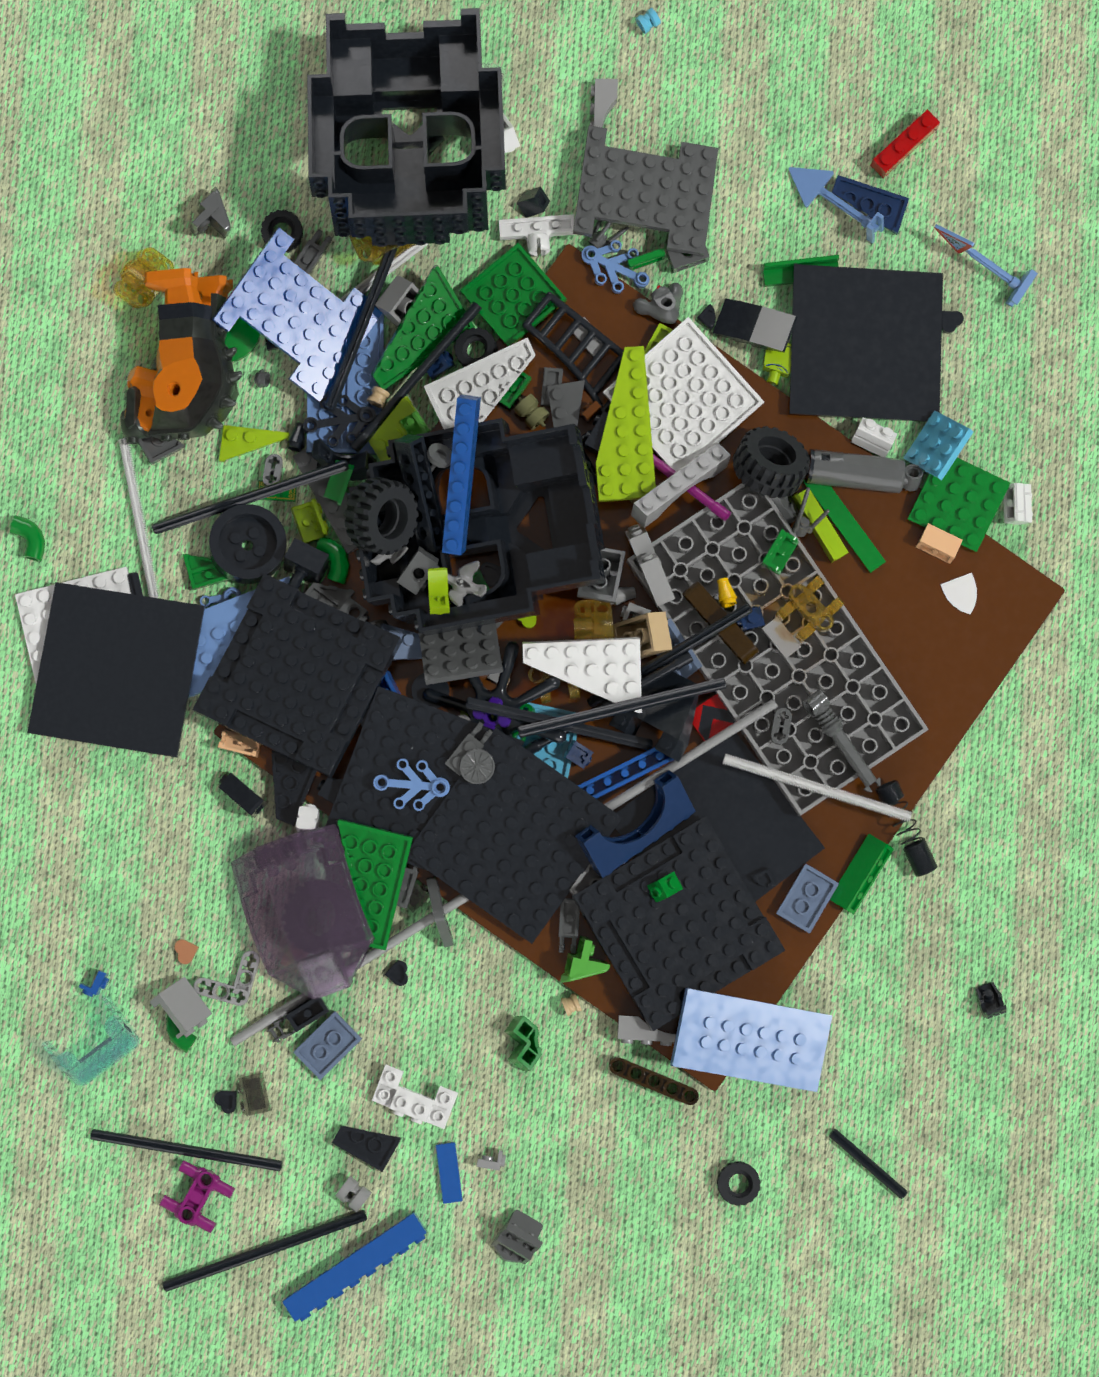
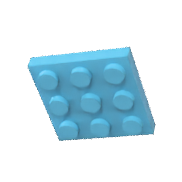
(938, 445)

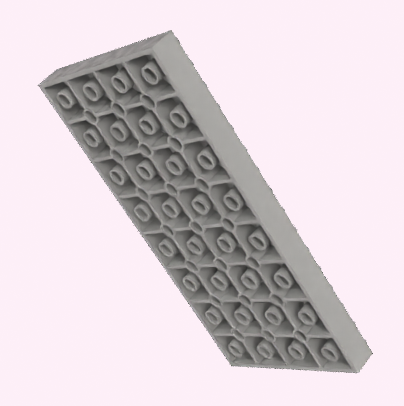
(837, 661)

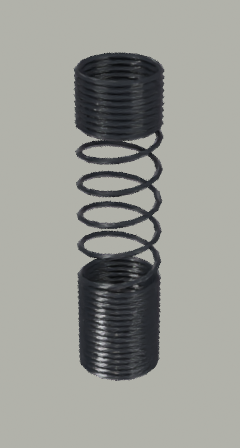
(916, 852)

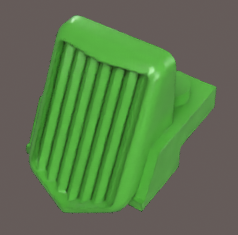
(580, 965)

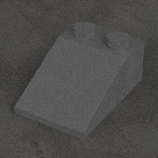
(613, 565)

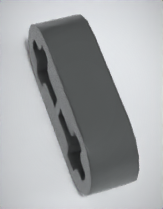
(268, 471)
(785, 727)

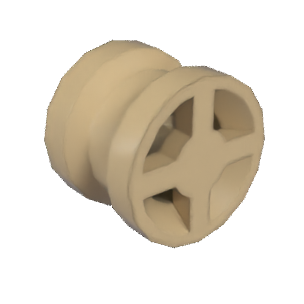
(378, 397)
(571, 1004)

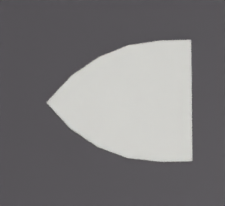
(961, 592)

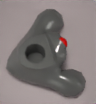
(664, 303)

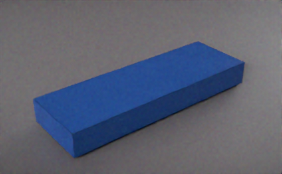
(449, 1172)

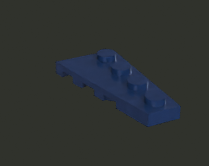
(871, 200)

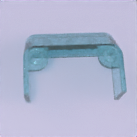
(120, 1043)

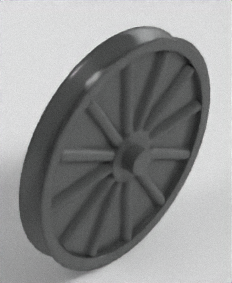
(477, 766)

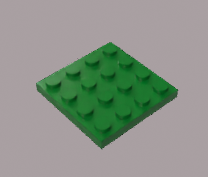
(510, 293)
(960, 502)

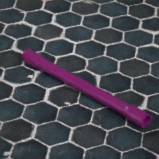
(715, 507)

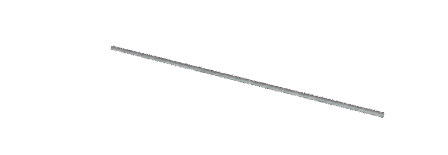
(460, 899)

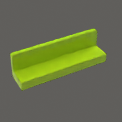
(824, 530)

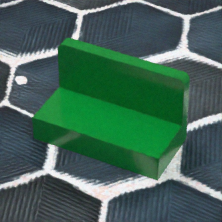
(338, 484)

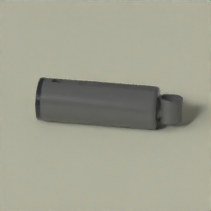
(862, 472)

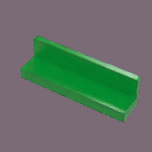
(782, 271)
(861, 873)

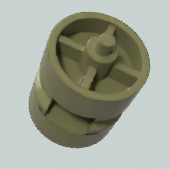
(529, 408)

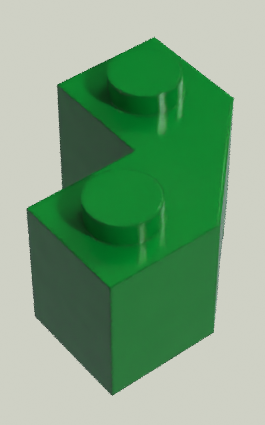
(528, 1049)

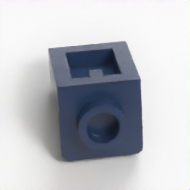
(443, 363)
(752, 620)
(578, 754)

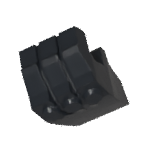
(990, 1000)

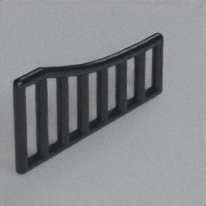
(569, 361)

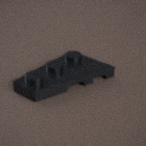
(367, 1146)

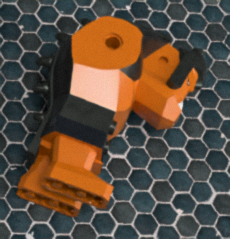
(194, 367)

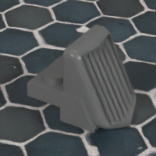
(213, 213)
(518, 1238)

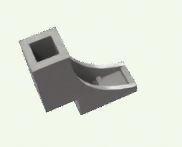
(649, 564)

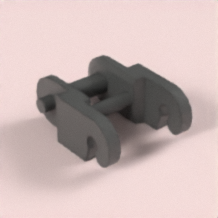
(283, 1036)

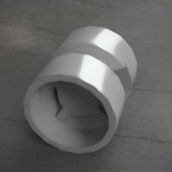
(361, 1194)

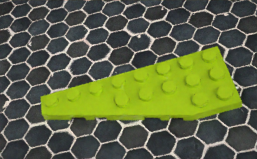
(626, 449)

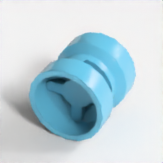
(648, 20)

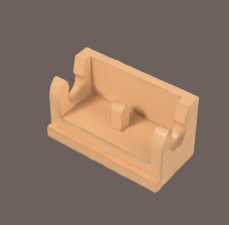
(939, 543)
(240, 744)

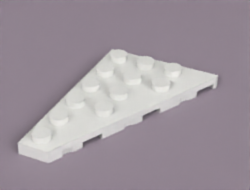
(485, 378)
(597, 665)

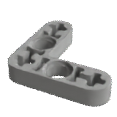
(238, 985)

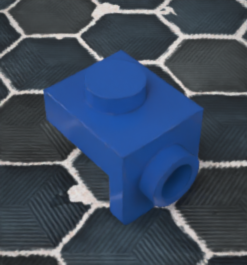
(100, 982)

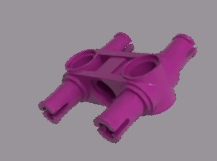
(197, 1196)

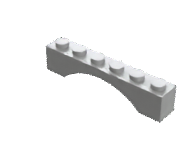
(604, 100)
(660, 498)
(634, 1028)

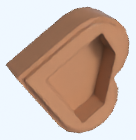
(186, 951)

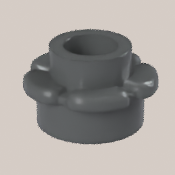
(262, 379)

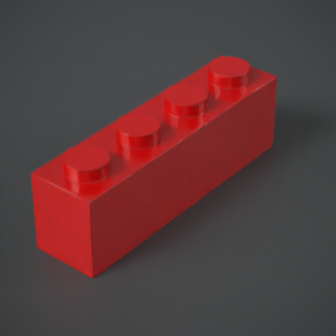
(905, 143)

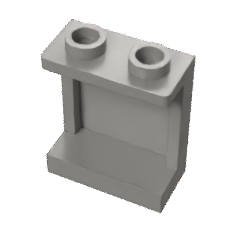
(183, 1007)

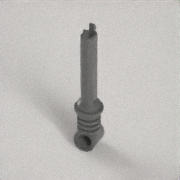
(817, 705)

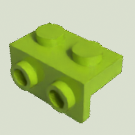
(309, 521)

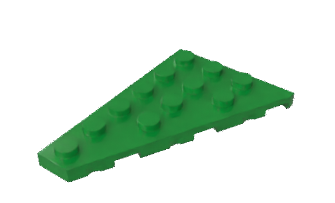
(421, 329)
(377, 871)

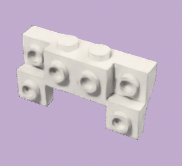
(411, 1103)

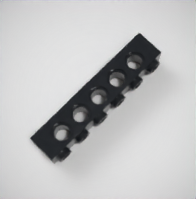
(418, 477)

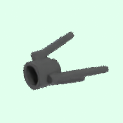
(599, 238)
(801, 523)

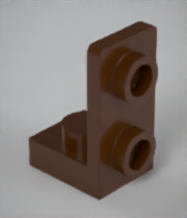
(588, 407)

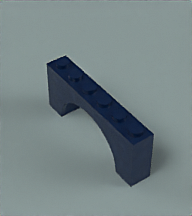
(669, 809)

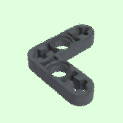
(438, 912)

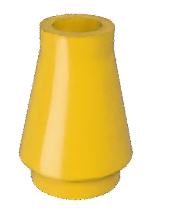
(726, 593)

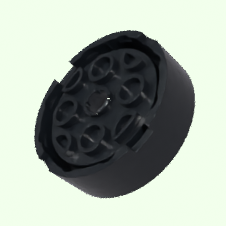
(252, 525)

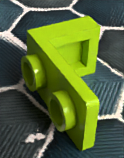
(438, 591)

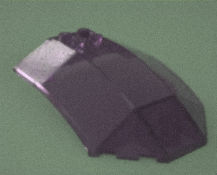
(304, 911)

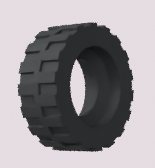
(282, 216)
(469, 336)
(753, 1183)

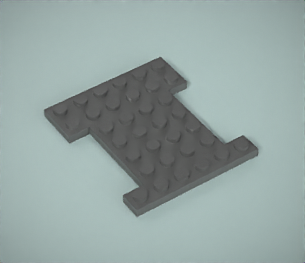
(647, 191)

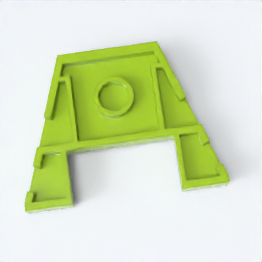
(391, 428)

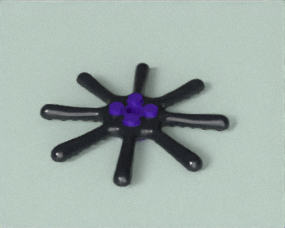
(500, 696)

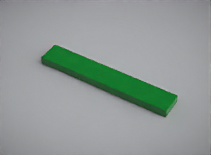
(847, 526)

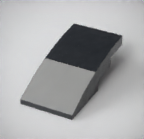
(755, 325)

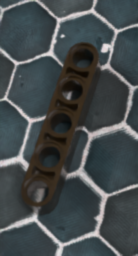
(711, 612)
(663, 1081)

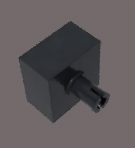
(305, 563)

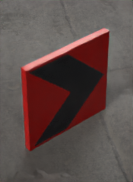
(711, 718)

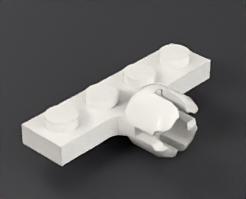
(537, 230)

